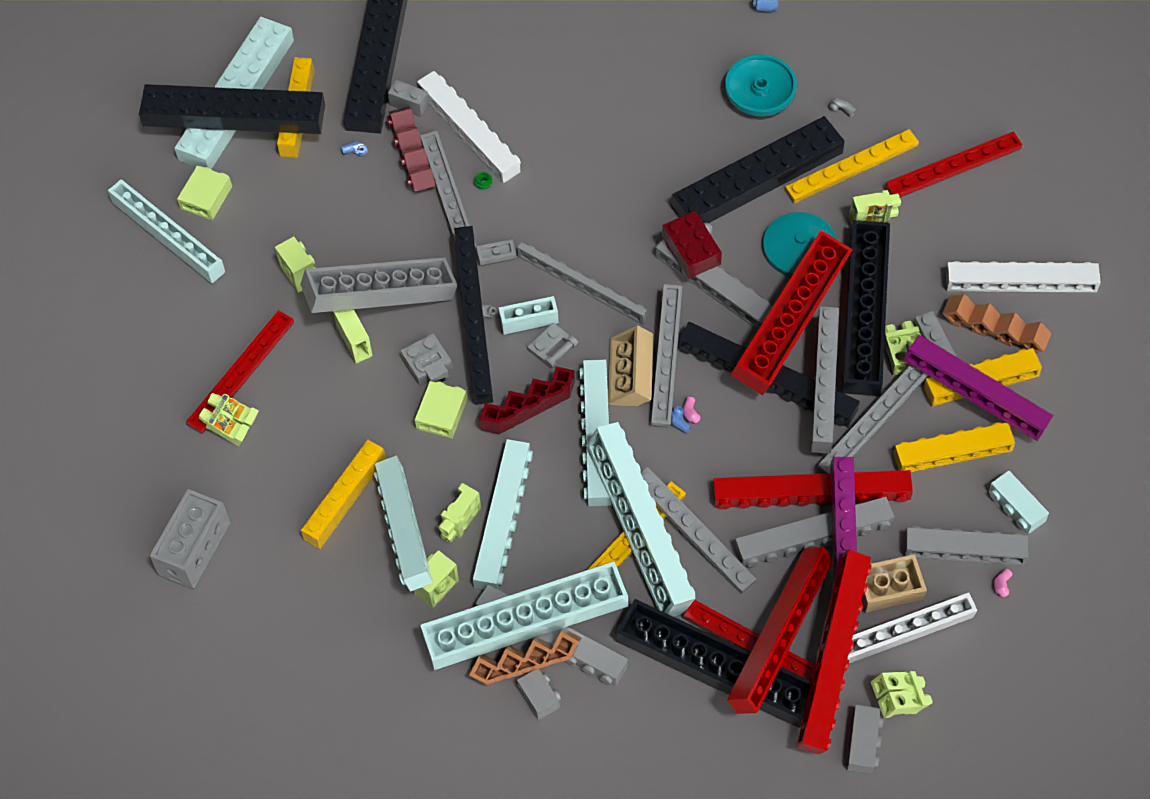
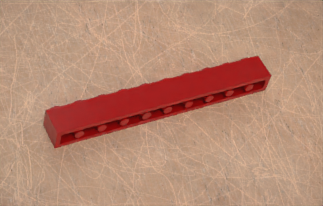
(807, 489)
(779, 631)
(833, 653)

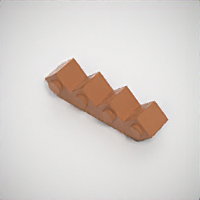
(987, 320)
(516, 662)

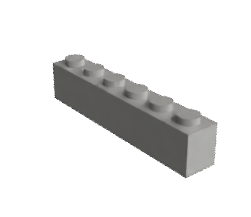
(967, 546)

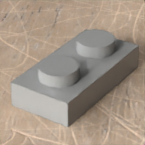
(496, 252)

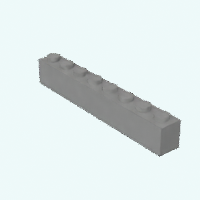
(723, 289)
(825, 380)
(809, 533)
(589, 654)

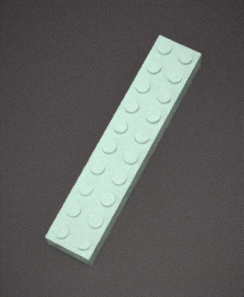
(247, 70)
(641, 520)
(524, 615)

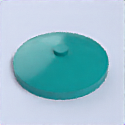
(761, 85)
(790, 238)

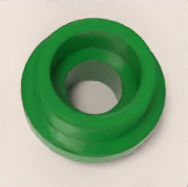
(483, 176)

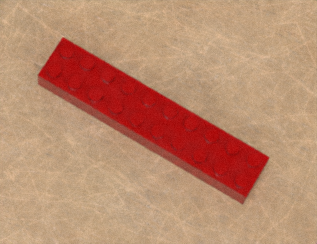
(791, 313)

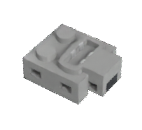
(427, 360)

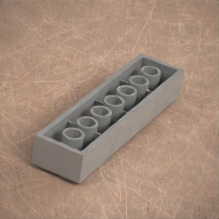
(378, 284)

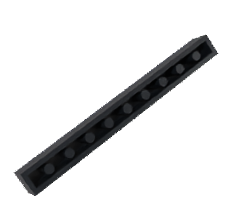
(473, 315)
(787, 383)

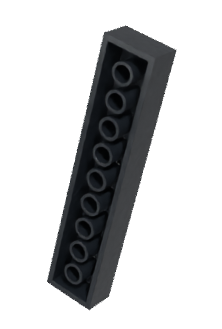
(374, 66)
(232, 109)
(760, 171)
(866, 308)
(707, 658)

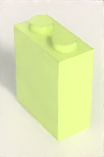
(204, 192)
(353, 334)
(441, 409)

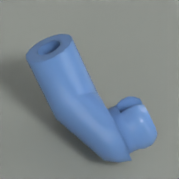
(355, 147)
(677, 419)

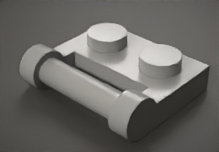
(550, 340)

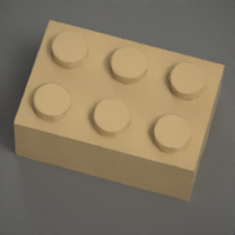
(894, 584)

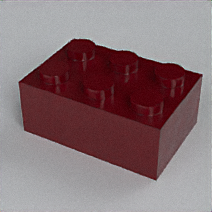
(691, 244)

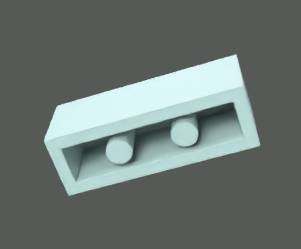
(528, 315)
(1018, 502)

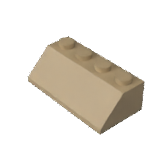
(630, 367)

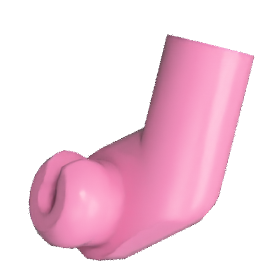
(689, 412)
(1000, 582)

